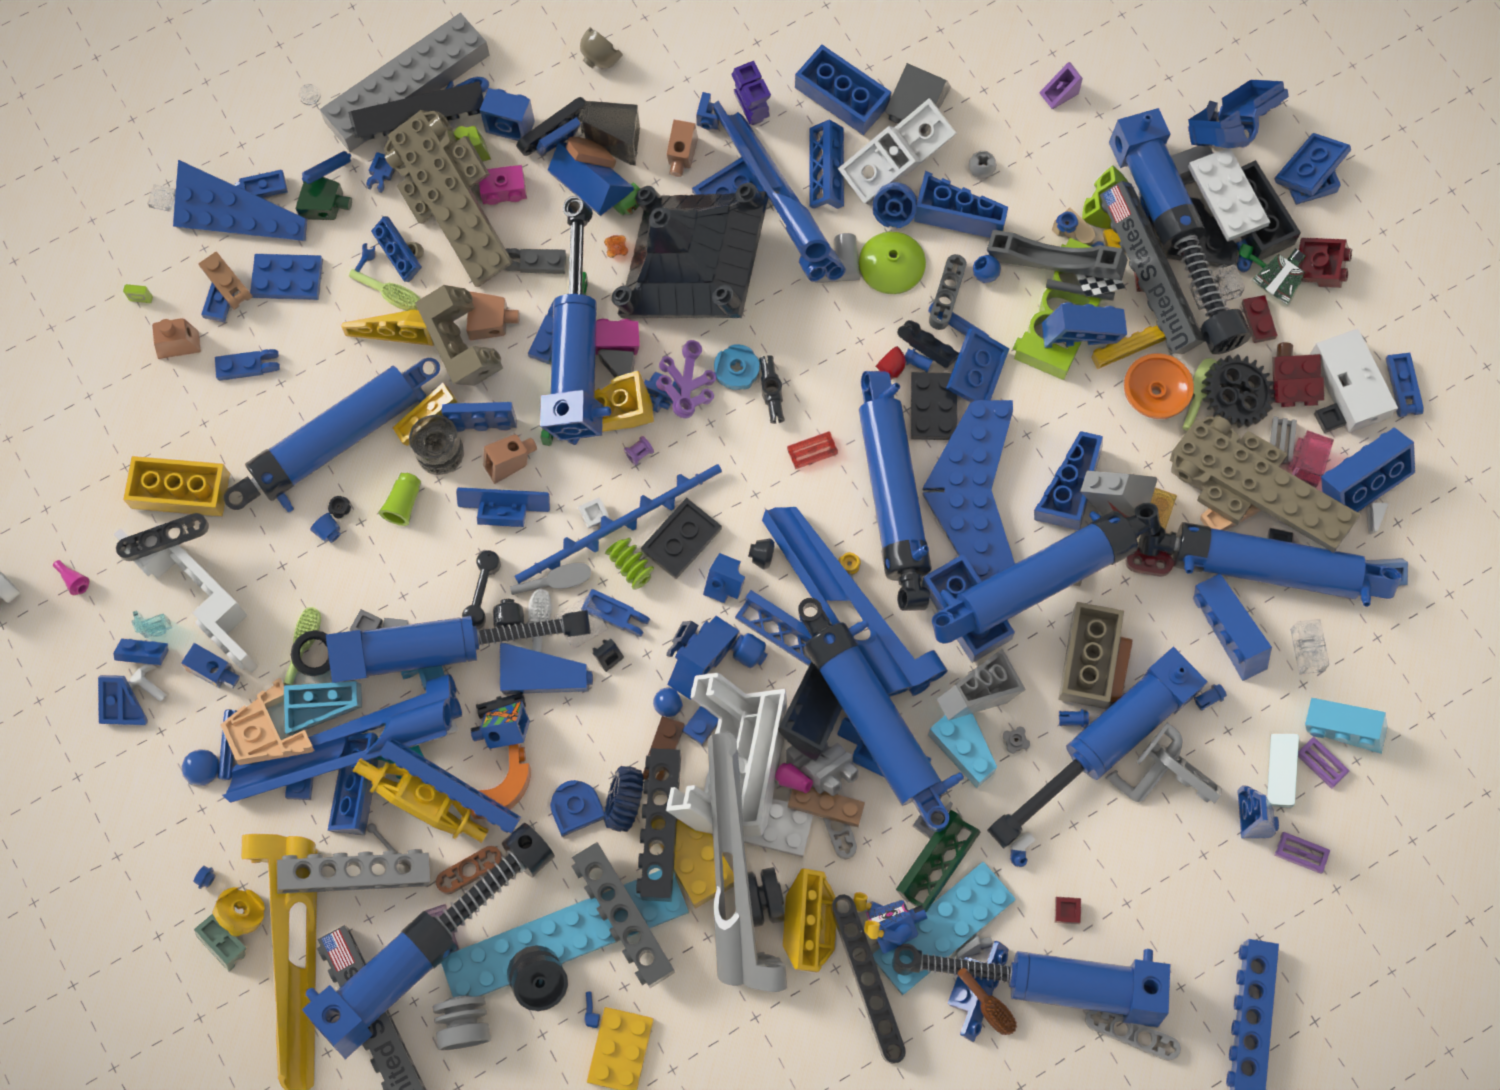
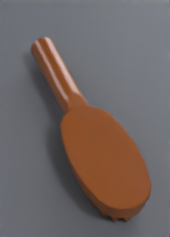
(992, 1008)

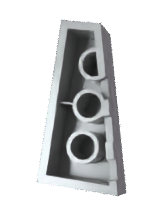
(984, 688)

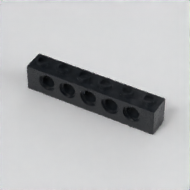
(662, 888)

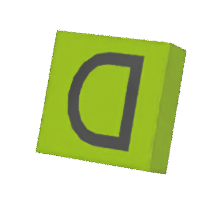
(137, 293)

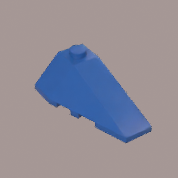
(1256, 814)

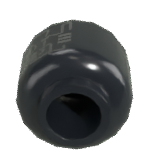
(508, 613)

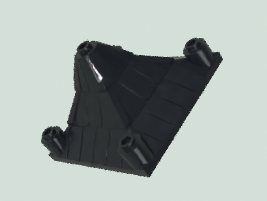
(693, 254)

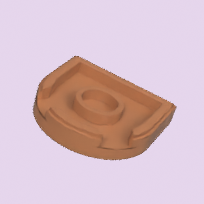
(589, 152)

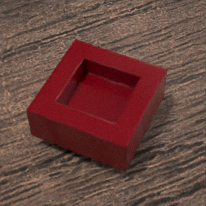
(1067, 910)

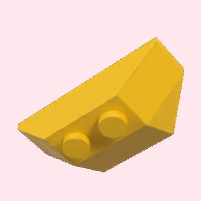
(809, 921)

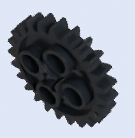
(1238, 391)

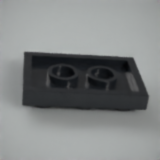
(932, 407)
(681, 538)

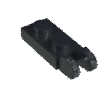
(927, 344)

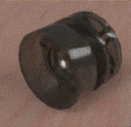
(436, 444)

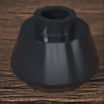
(762, 553)

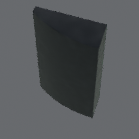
(810, 714)

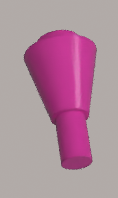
(74, 581)

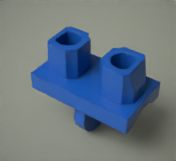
(662, 396)

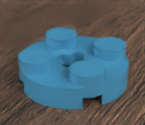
(729, 357)

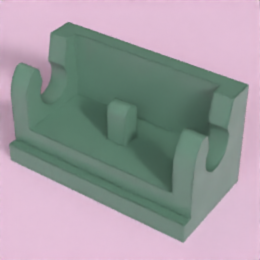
(220, 942)

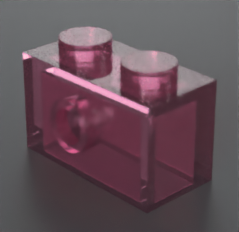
(1311, 457)

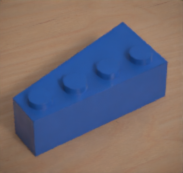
(958, 208)
(1062, 499)

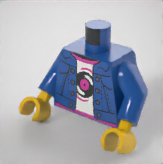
(889, 923)

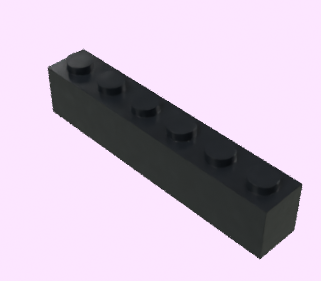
(391, 115)

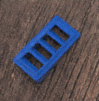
(1329, 187)

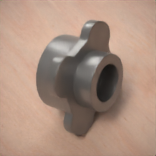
(1013, 746)

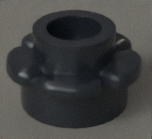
(335, 502)

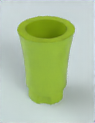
(401, 500)

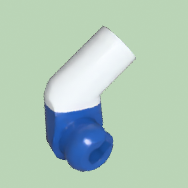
(1018, 849)

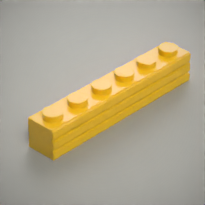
(1127, 346)

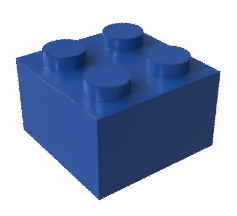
(507, 114)

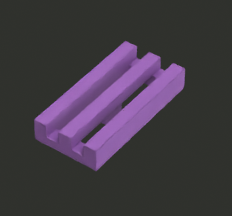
(1316, 769)
(1296, 860)

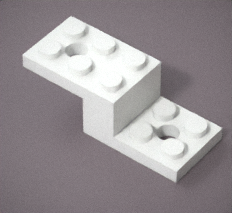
(897, 150)

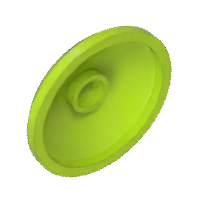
(888, 273)

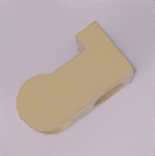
(1083, 231)

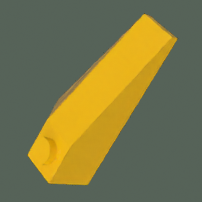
(396, 327)
(628, 402)

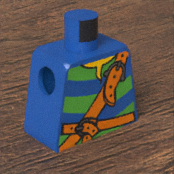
(503, 726)

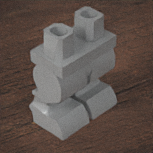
(827, 770)

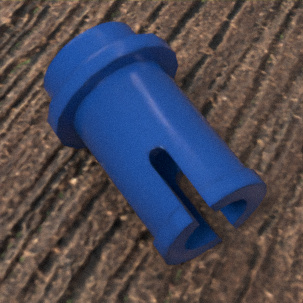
(918, 360)
(1210, 697)
(1074, 718)

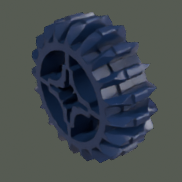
(623, 798)

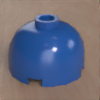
(894, 205)

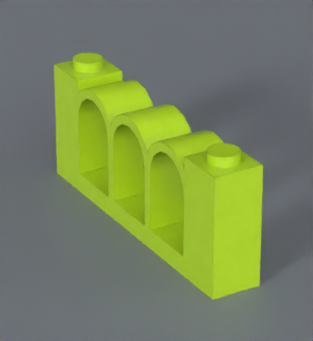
(1031, 347)

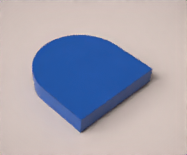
(575, 806)

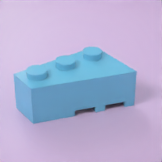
(317, 703)
(1347, 724)
(965, 747)

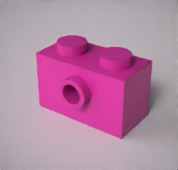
(503, 185)
(617, 335)

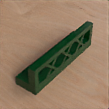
(930, 857)

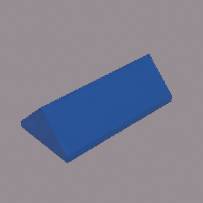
(594, 184)
(352, 791)

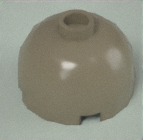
(598, 50)

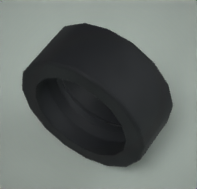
(295, 654)

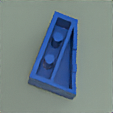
(1084, 323)
(702, 654)

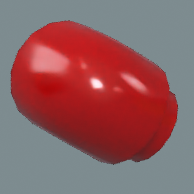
(893, 362)

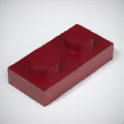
(1259, 319)

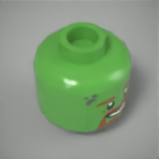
(628, 204)

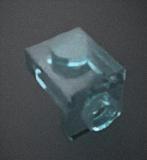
(154, 626)

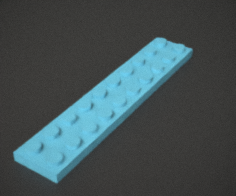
(566, 932)

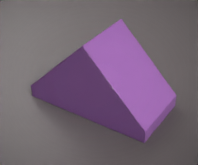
(1062, 86)

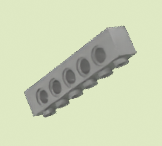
(289, 882)

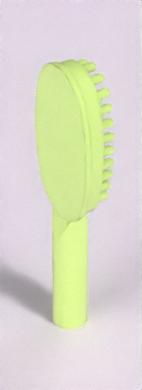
(393, 293)
(1198, 395)
(308, 621)

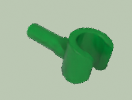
(1246, 252)

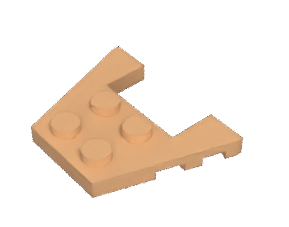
(254, 735)

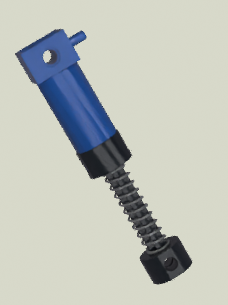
(1141, 145)
(419, 948)

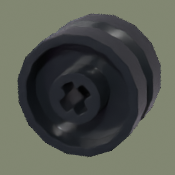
(766, 896)
(537, 978)

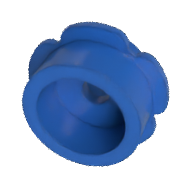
(1069, 217)
(204, 877)

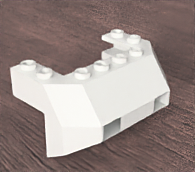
(755, 725)

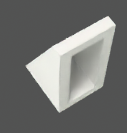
(1375, 514)

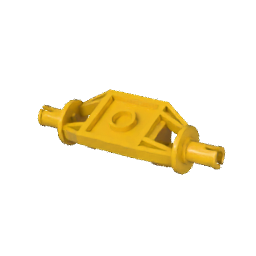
(420, 800)

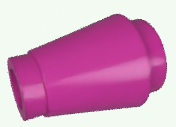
(793, 778)

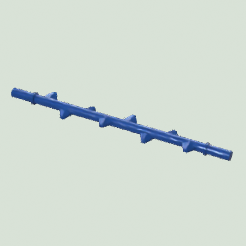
(629, 520)

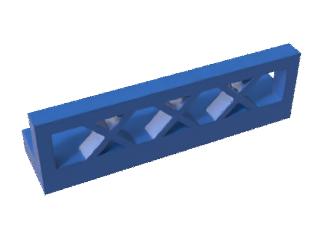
(833, 157)
(781, 618)

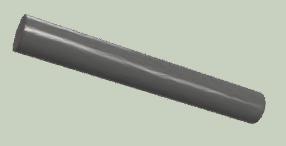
(1077, 289)

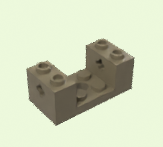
(462, 363)

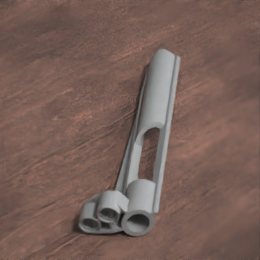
(735, 938)

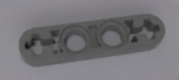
(947, 291)

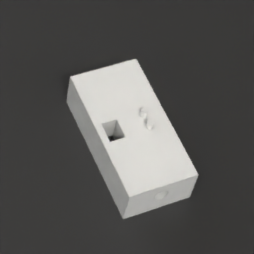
(1354, 380)

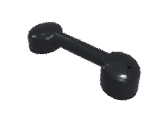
(488, 564)

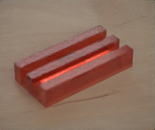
(808, 442)

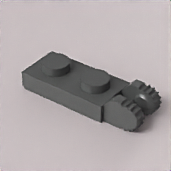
(537, 260)

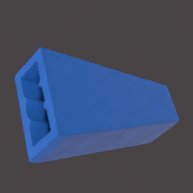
(540, 673)

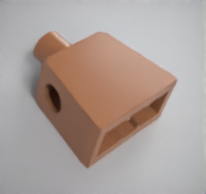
(681, 146)
(489, 316)
(175, 338)
(507, 456)

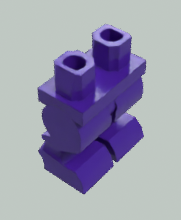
(751, 92)

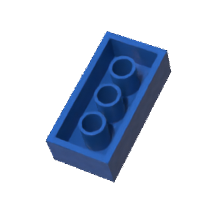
(842, 89)
(1371, 471)
(955, 578)

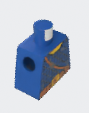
(201, 662)

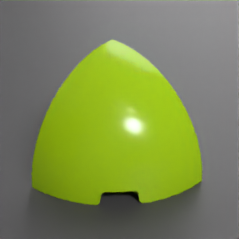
(1092, 209)

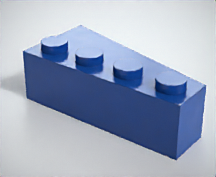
(1233, 627)

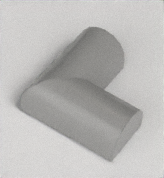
(846, 249)

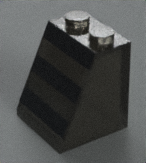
(613, 127)

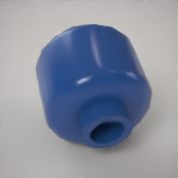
(749, 650)

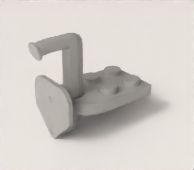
(1166, 759)

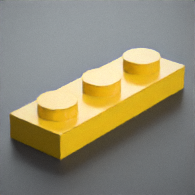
(429, 406)

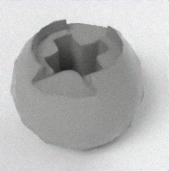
(982, 158)

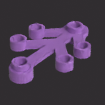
(685, 382)

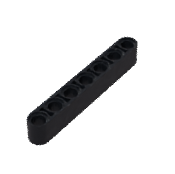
(876, 988)

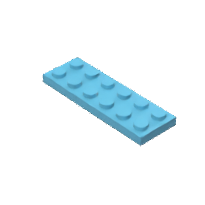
(951, 922)

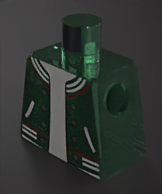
(1282, 276)

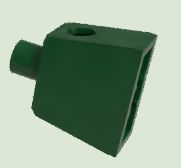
(322, 200)

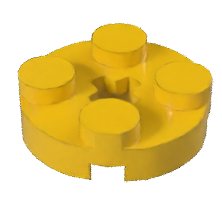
(234, 922)

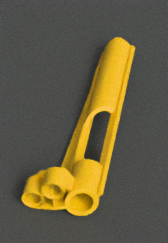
(293, 1028)

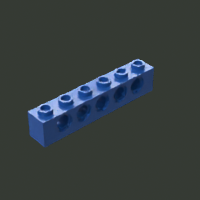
(1267, 955)

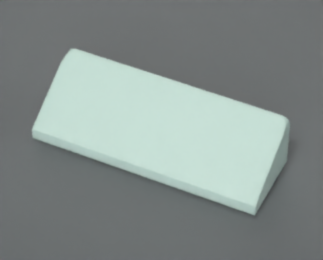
(1283, 770)

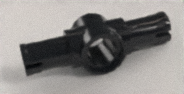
(771, 379)

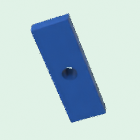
(396, 249)

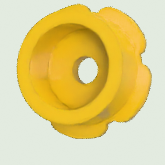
(854, 559)

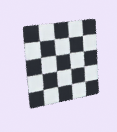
(1097, 285)

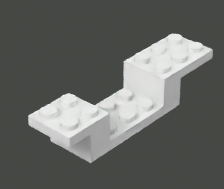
(217, 614)

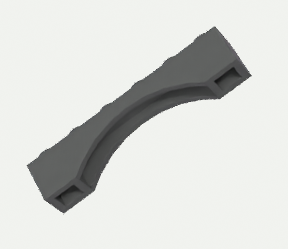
(1092, 261)

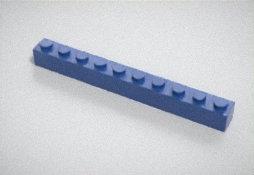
(451, 785)

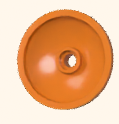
(1162, 374)

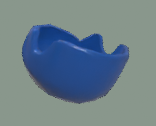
(200, 767)

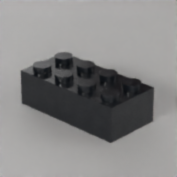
(1282, 230)

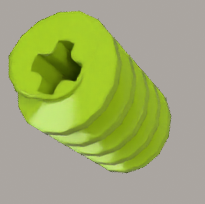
(630, 563)

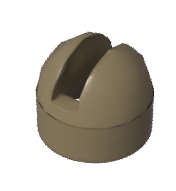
(416, 249)

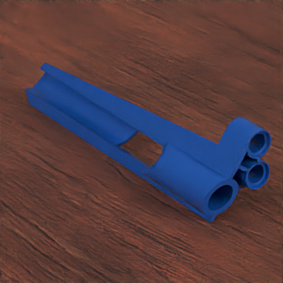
(816, 254)
(829, 581)
(408, 722)

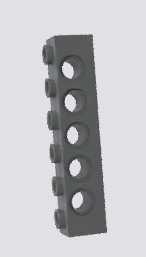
(593, 858)

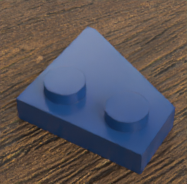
(118, 702)

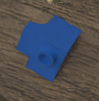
(724, 579)

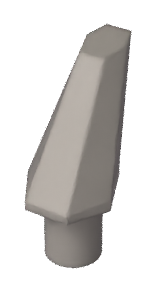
(973, 946)

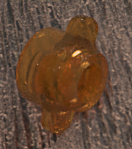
(614, 240)

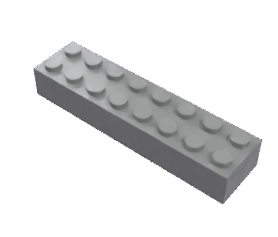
(414, 72)

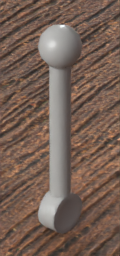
(373, 829)

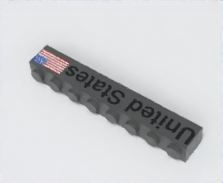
(1152, 268)
(386, 1043)

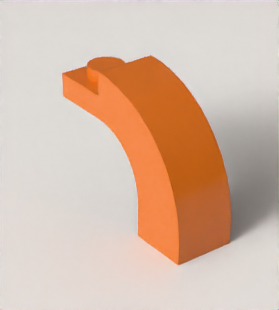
(515, 783)

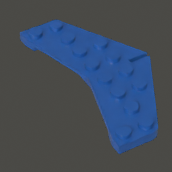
(967, 476)

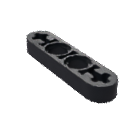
(529, 142)
(161, 533)

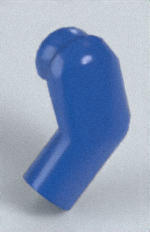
(1243, 264)

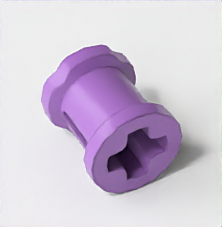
(639, 450)

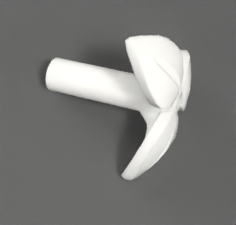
(139, 679)

